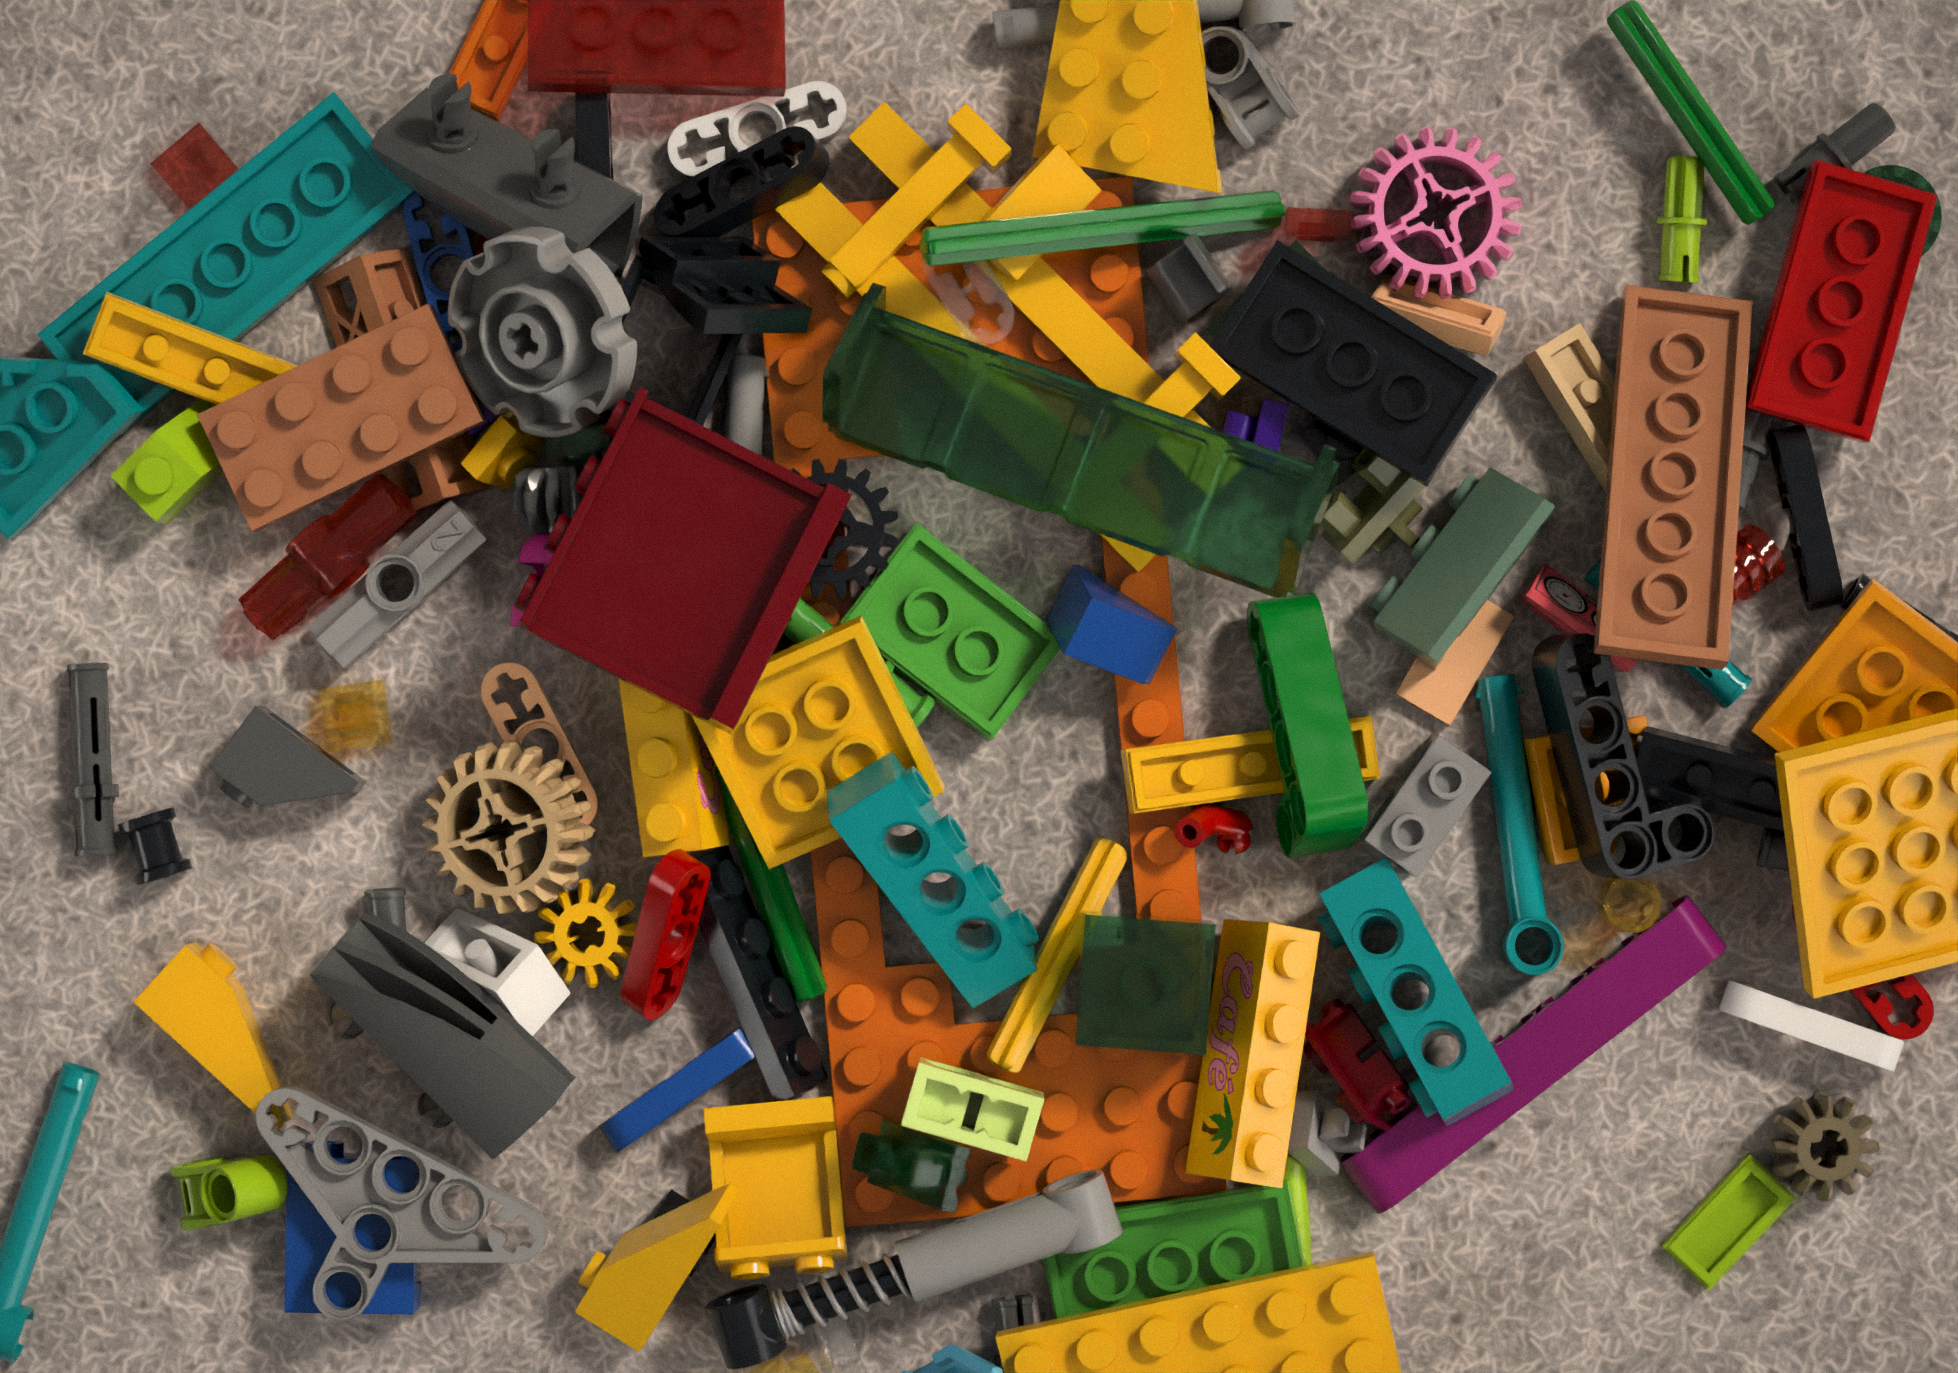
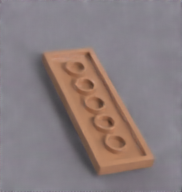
(1674, 478)

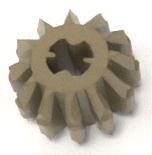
(1809, 1130)

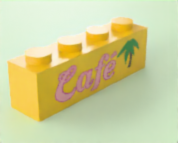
(671, 777)
(1253, 1052)

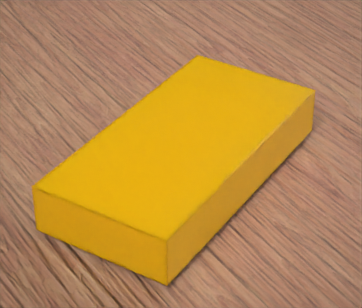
(1048, 187)

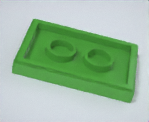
(954, 632)

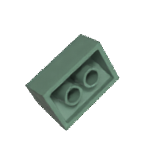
(1460, 565)

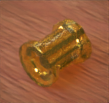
(1646, 910)

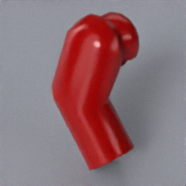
(1206, 820)

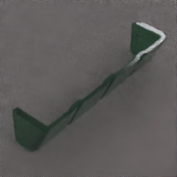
(1075, 450)

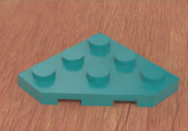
(51, 429)

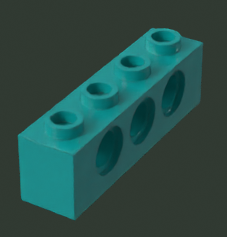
(1378, 898)
(975, 960)

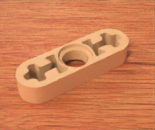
(531, 697)

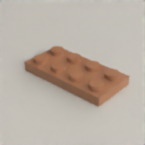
(341, 418)

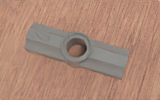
(367, 612)

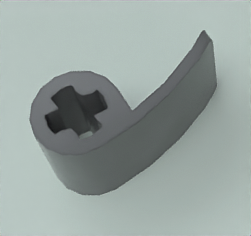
(1189, 279)

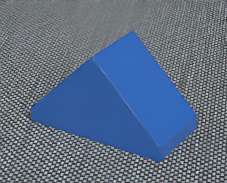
(1108, 627)

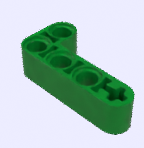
(1309, 726)

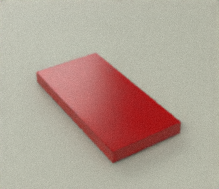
(1840, 301)

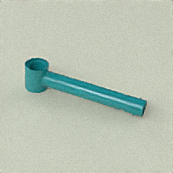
(1515, 822)
(38, 1198)

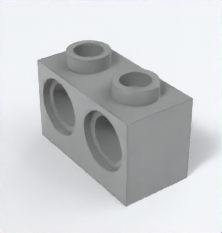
(1425, 805)

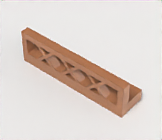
(385, 291)

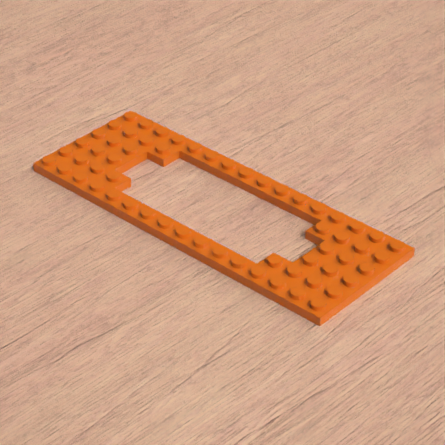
(1101, 1104)

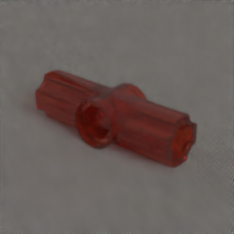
(327, 557)

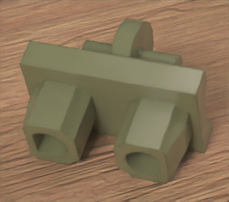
(1376, 513)

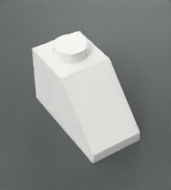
(503, 966)

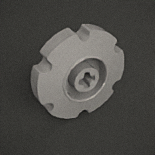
(542, 331)

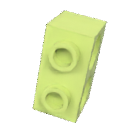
(973, 1109)

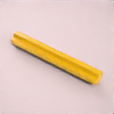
(1056, 956)

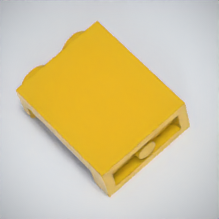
(789, 1186)

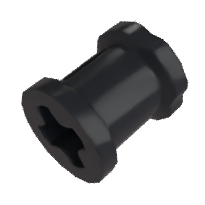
(155, 846)

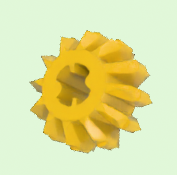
(581, 913)

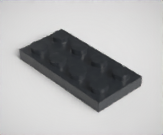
(1352, 363)

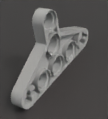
(416, 1218)

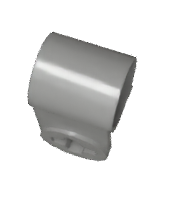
(1246, 88)

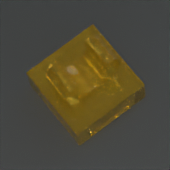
(356, 715)

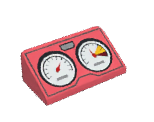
(1565, 607)

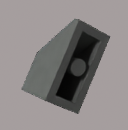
(278, 764)

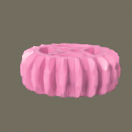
(1424, 185)

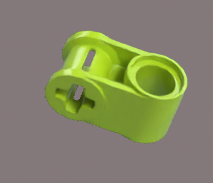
(229, 1189)

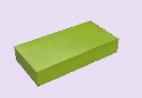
(1728, 1221)

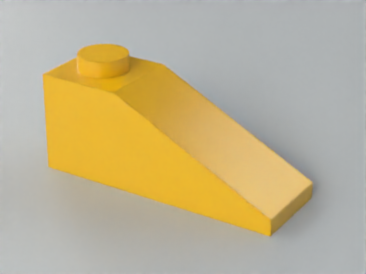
(213, 1021)
(649, 1266)

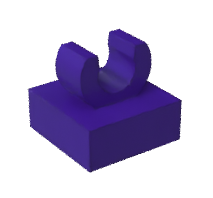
(1262, 430)

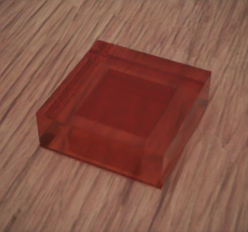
(194, 165)
(1316, 224)

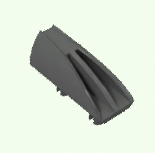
(503, 178)
(441, 1033)

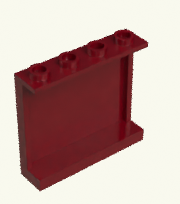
(680, 561)

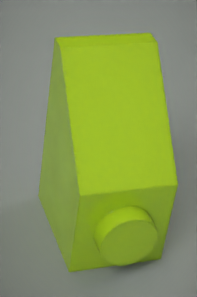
(171, 466)

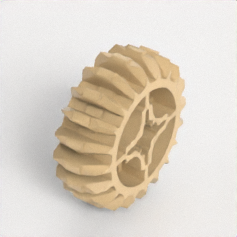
(516, 878)

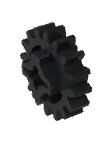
(858, 533)

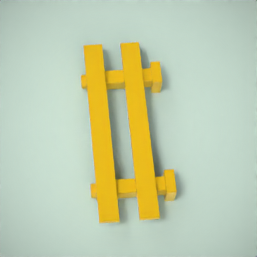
(936, 190)

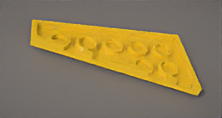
(1131, 91)

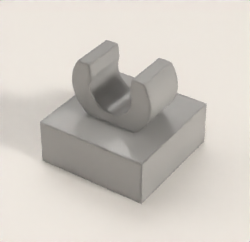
(1322, 1134)

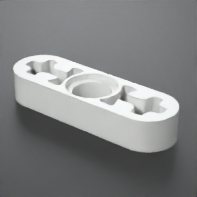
(707, 130)
(1811, 1025)

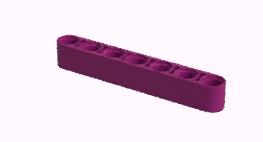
(1543, 1050)

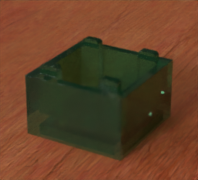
(1144, 982)

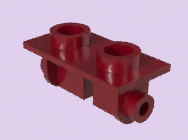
(1366, 1086)

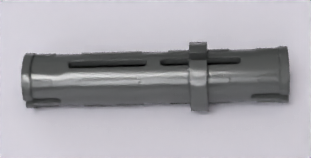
(91, 760)

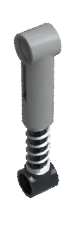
(1063, 1217)

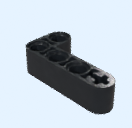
(1611, 752)

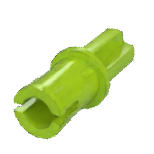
(1682, 220)

